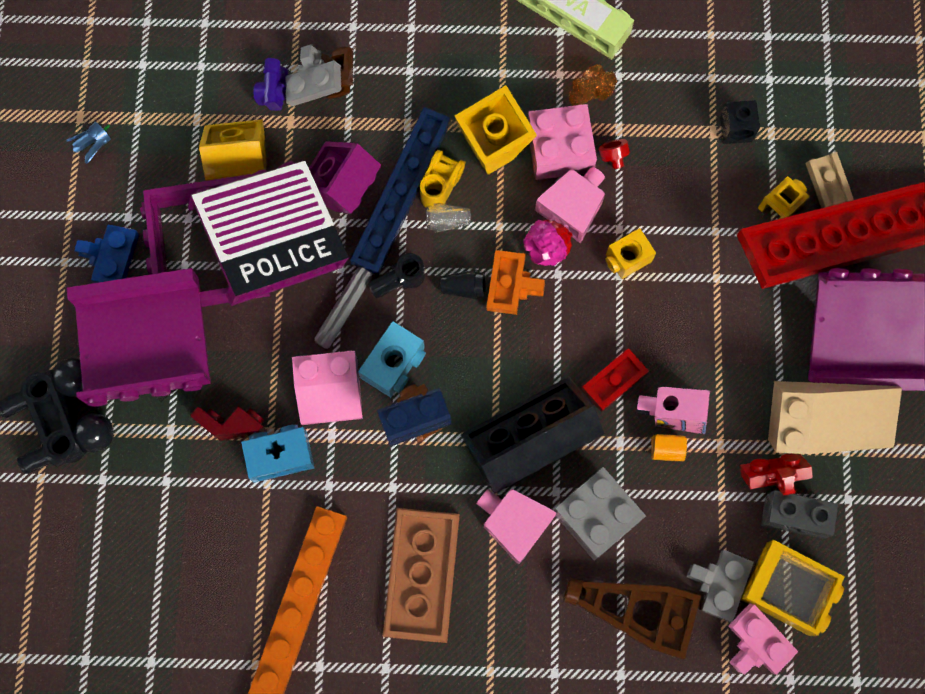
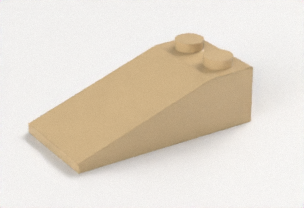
(832, 417)

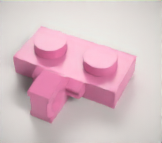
(759, 642)

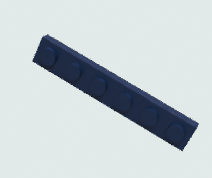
(400, 191)

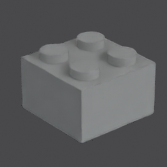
(598, 513)

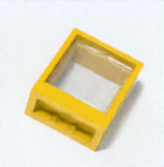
(793, 588)

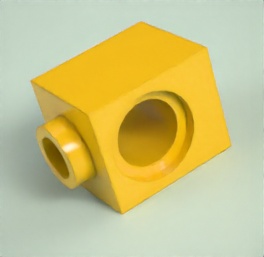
(637, 244)

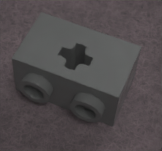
(799, 515)

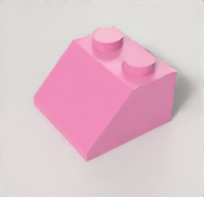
(327, 387)

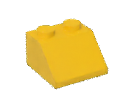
(495, 129)
(233, 149)

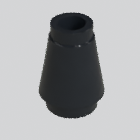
(464, 284)

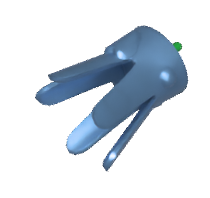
(94, 133)

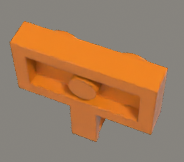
(511, 283)

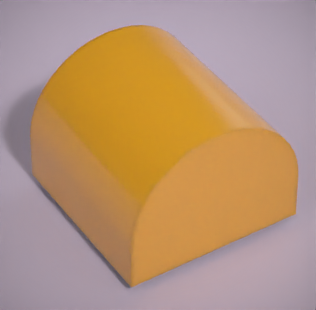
(668, 447)

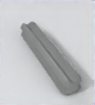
(343, 308)

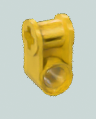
(441, 175)

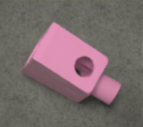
(573, 201)
(515, 521)

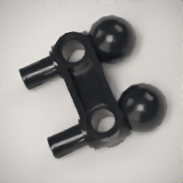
(56, 417)

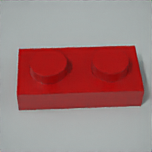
(614, 380)

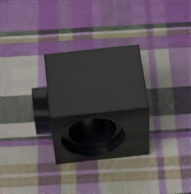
(739, 122)

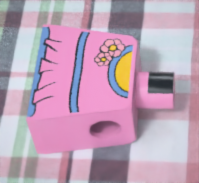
(690, 409)

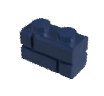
(414, 417)

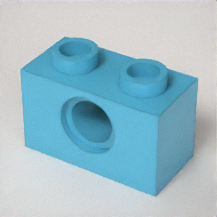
(393, 342)

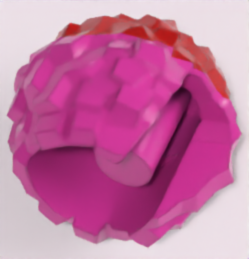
(548, 242)

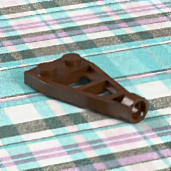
(675, 620)

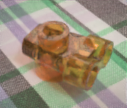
(592, 84)

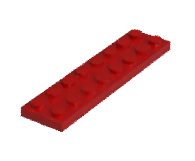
(835, 235)

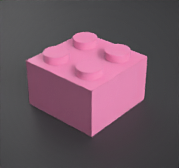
(562, 141)

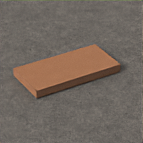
(421, 575)

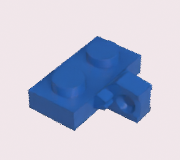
(111, 254)

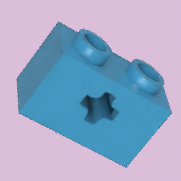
(263, 465)

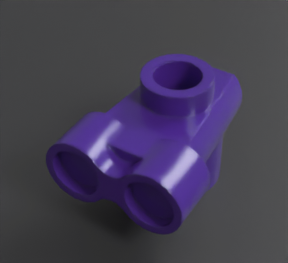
(273, 89)

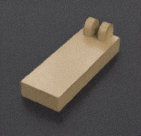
(829, 180)

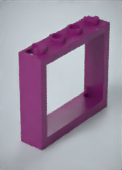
(153, 235)

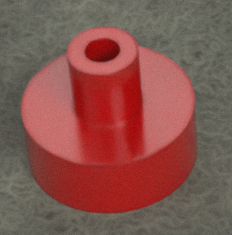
(614, 152)

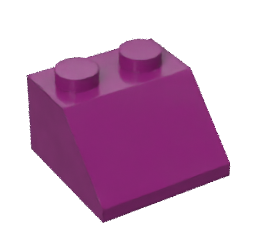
(343, 174)

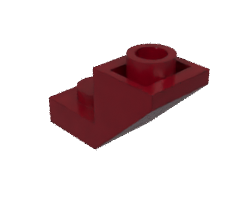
(237, 426)

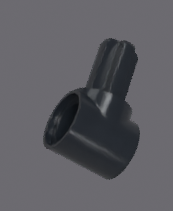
(396, 277)

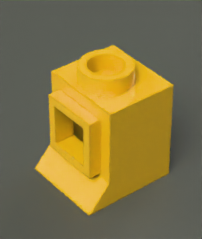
(794, 190)

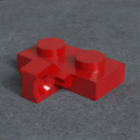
(777, 472)

